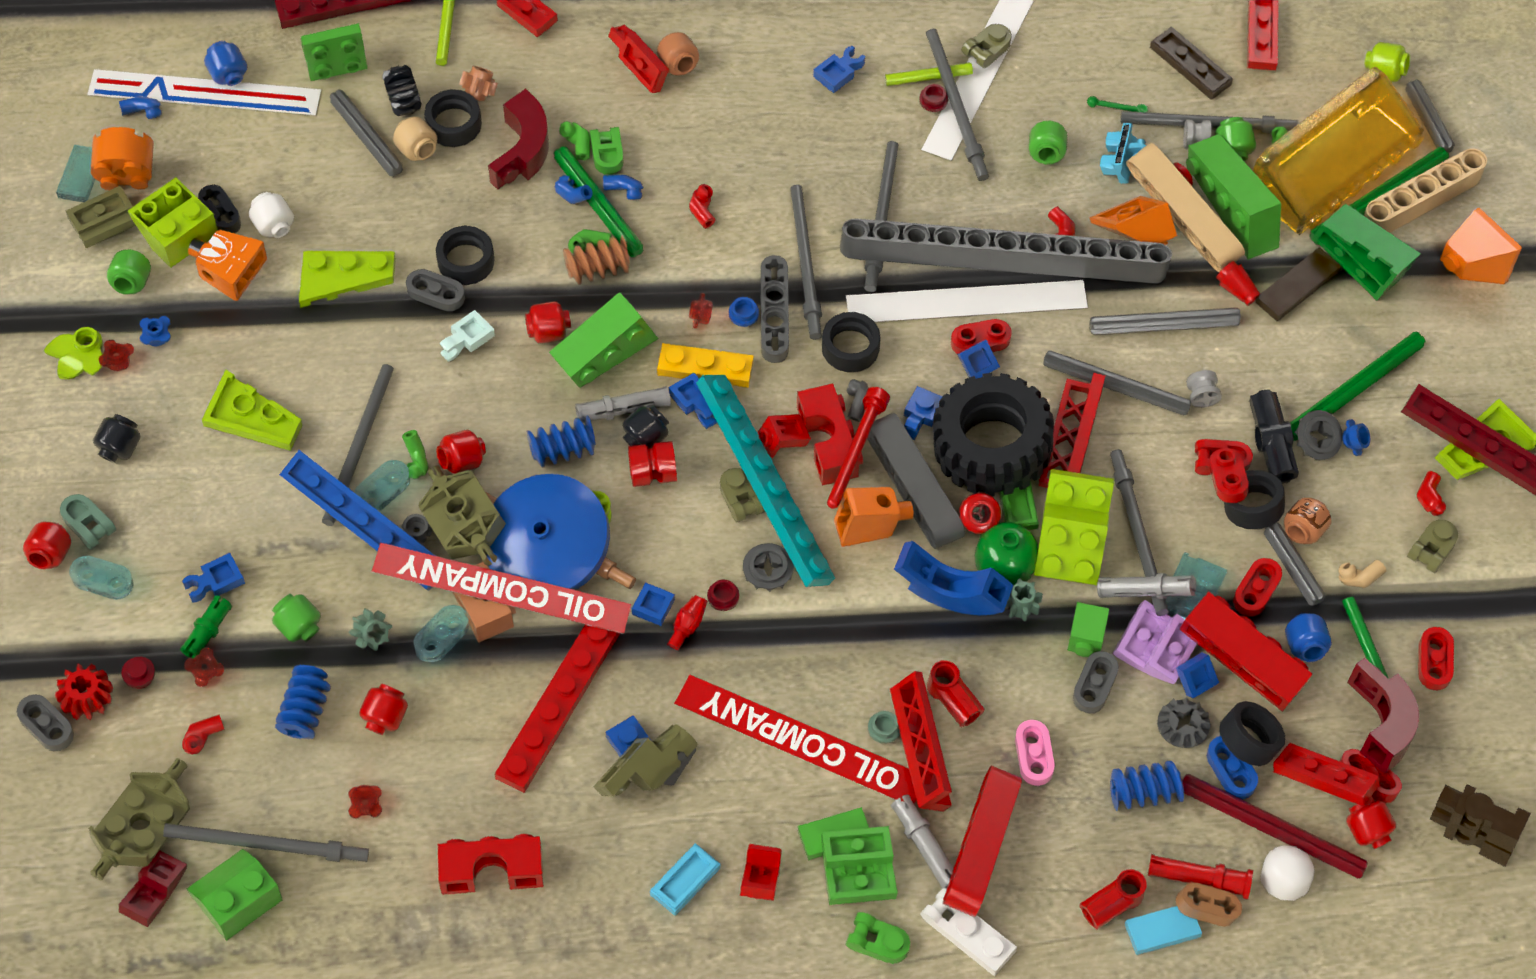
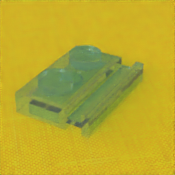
(1208, 579)

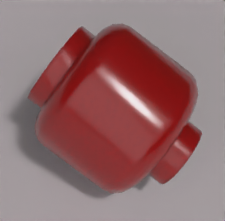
(547, 322)
(461, 451)
(985, 502)
(47, 545)
(383, 709)
(1371, 823)

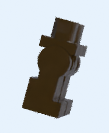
(1479, 822)

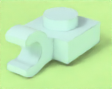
(468, 332)

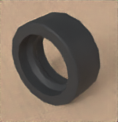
(449, 100)
(465, 236)
(851, 322)
(1261, 516)
(1261, 723)

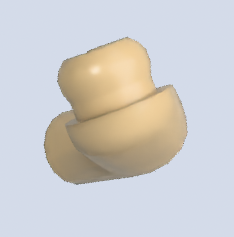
(1361, 578)

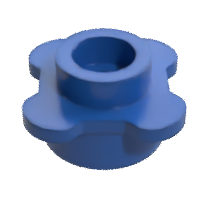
(158, 337)
(1356, 437)

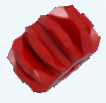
(86, 703)

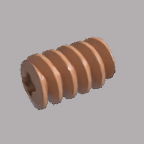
(597, 260)

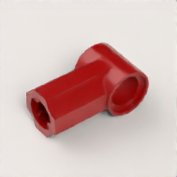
(954, 695)
(1112, 900)

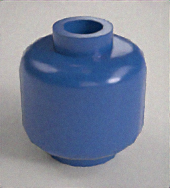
(225, 63)
(1308, 637)

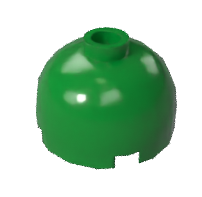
(1008, 550)

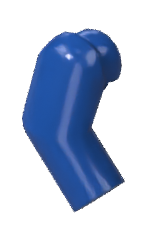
(139, 104)
(623, 182)
(569, 193)

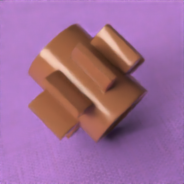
(478, 83)

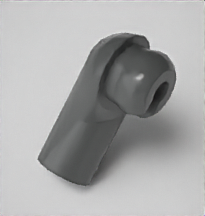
(858, 390)

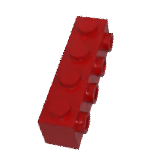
(1246, 650)

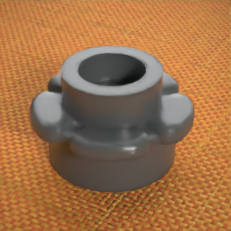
(419, 522)

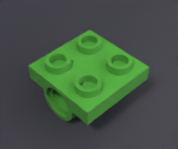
(334, 52)

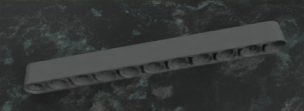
(1005, 250)

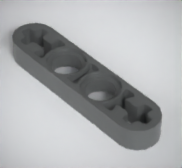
(774, 308)

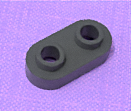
(437, 290)
(1094, 684)
(45, 725)

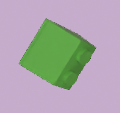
(235, 893)

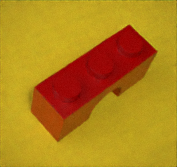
(823, 411)
(463, 860)

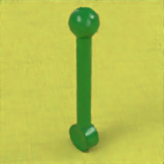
(1093, 101)

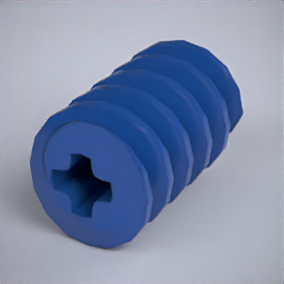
(562, 441)
(302, 702)
(1146, 784)

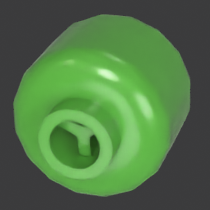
(1238, 135)
(1048, 142)
(128, 271)
(296, 617)

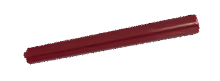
(1274, 826)

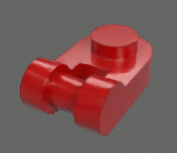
(1205, 448)

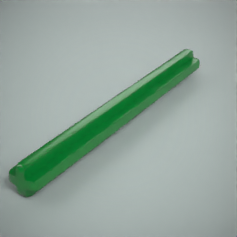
(1422, 165)
(1365, 377)

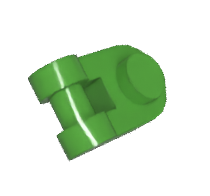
(607, 157)
(890, 945)

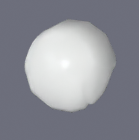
(1287, 873)

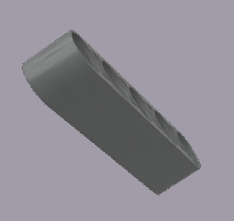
(915, 481)

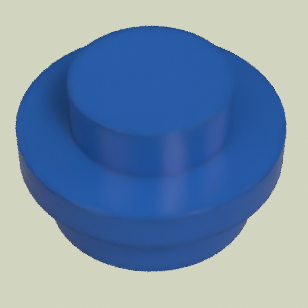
(743, 312)

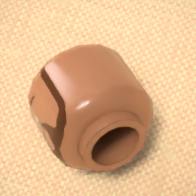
(1307, 521)

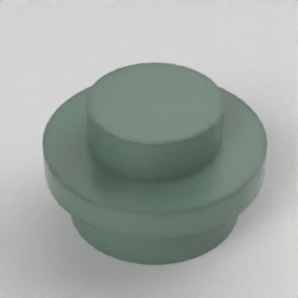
(883, 727)

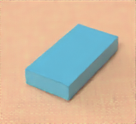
(685, 879)
(1161, 930)

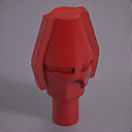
(687, 621)

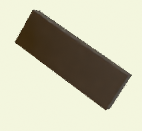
(1191, 63)
(1298, 284)

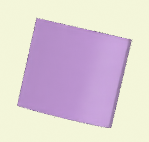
(1155, 643)

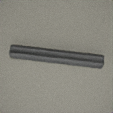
(366, 133)

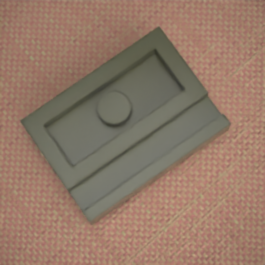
(101, 217)

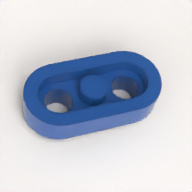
(1231, 770)

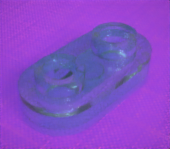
(379, 486)
(103, 578)
(439, 634)

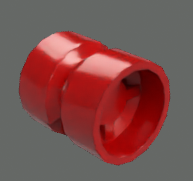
(652, 464)

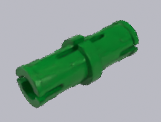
(206, 627)

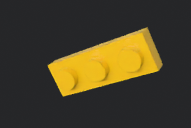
(682, 361)

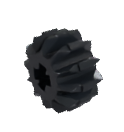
(402, 90)

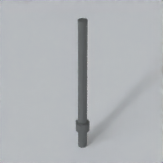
(1265, 124)
(973, 149)
(875, 267)
(811, 307)
(362, 432)
(1124, 481)
(332, 850)

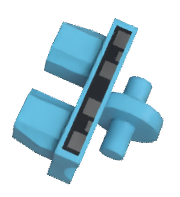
(1125, 147)

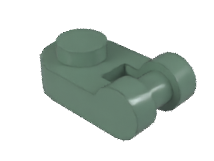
(78, 512)

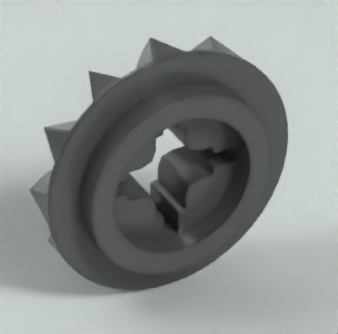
(1328, 427)
(756, 560)
(1188, 735)

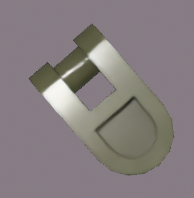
(995, 41)
(736, 487)
(1439, 537)

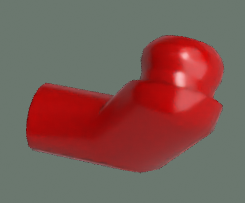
(699, 205)
(1428, 495)

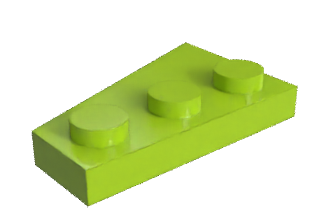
(338, 272)
(247, 414)
(1500, 419)

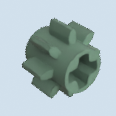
(1024, 600)
(370, 629)

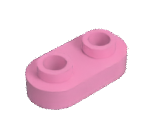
(1035, 754)

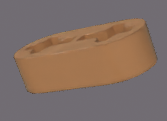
(1208, 904)

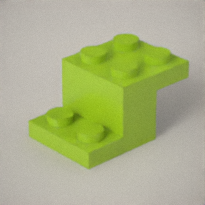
(1074, 527)

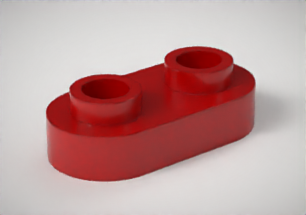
(982, 331)
(1229, 475)
(1255, 588)
(1436, 661)
(1389, 783)

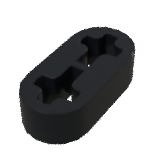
(224, 207)

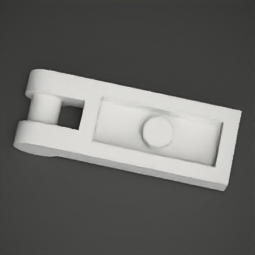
(970, 935)

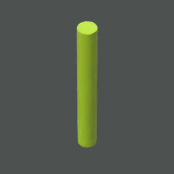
(445, 32)
(926, 74)

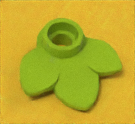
(74, 355)

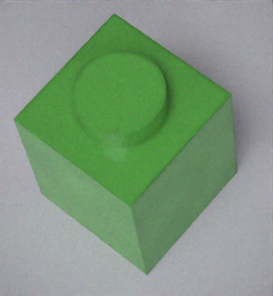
(1087, 629)

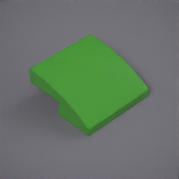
(859, 865)

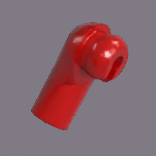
(1062, 221)
(198, 733)

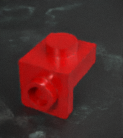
(761, 872)

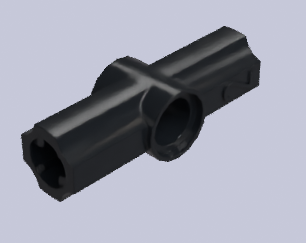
(1273, 435)

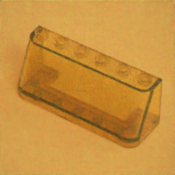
(1338, 150)

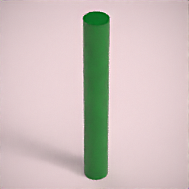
(1362, 633)

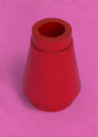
(1238, 283)

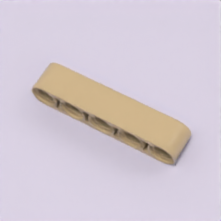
(1427, 190)
(1186, 206)

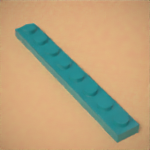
(765, 481)

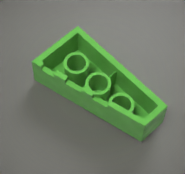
(1236, 195)

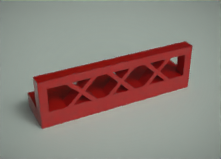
(1083, 431)
(921, 743)

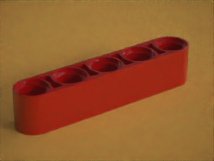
(982, 841)

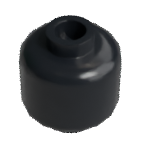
(645, 426)
(116, 438)

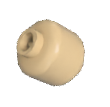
(415, 139)

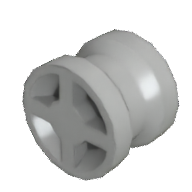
(1195, 132)
(1203, 388)

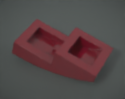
(153, 888)

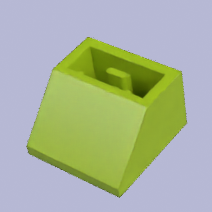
(172, 220)

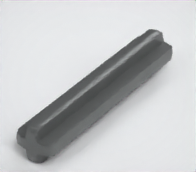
(1429, 115)
(1294, 564)

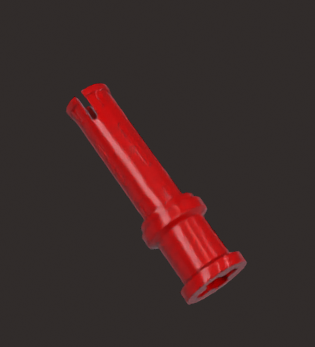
(1217, 877)

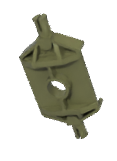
(470, 529)
(147, 797)

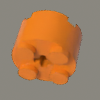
(122, 158)

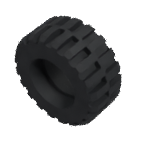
(993, 400)

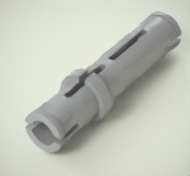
(624, 404)
(1154, 586)
(918, 830)

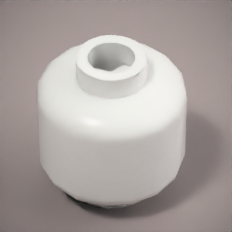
(271, 215)

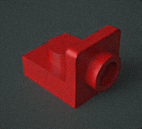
(783, 432)

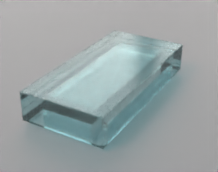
(77, 178)

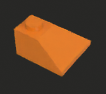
(1139, 220)
(1481, 250)

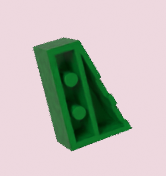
(1365, 250)

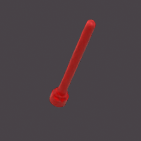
(874, 404)

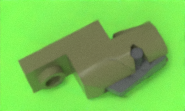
(650, 762)

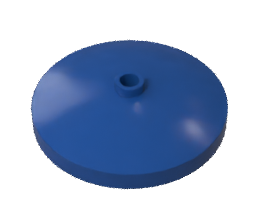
(573, 537)

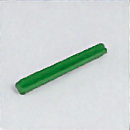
(598, 201)

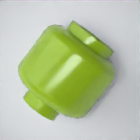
(1389, 59)

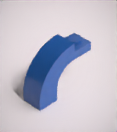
(953, 589)

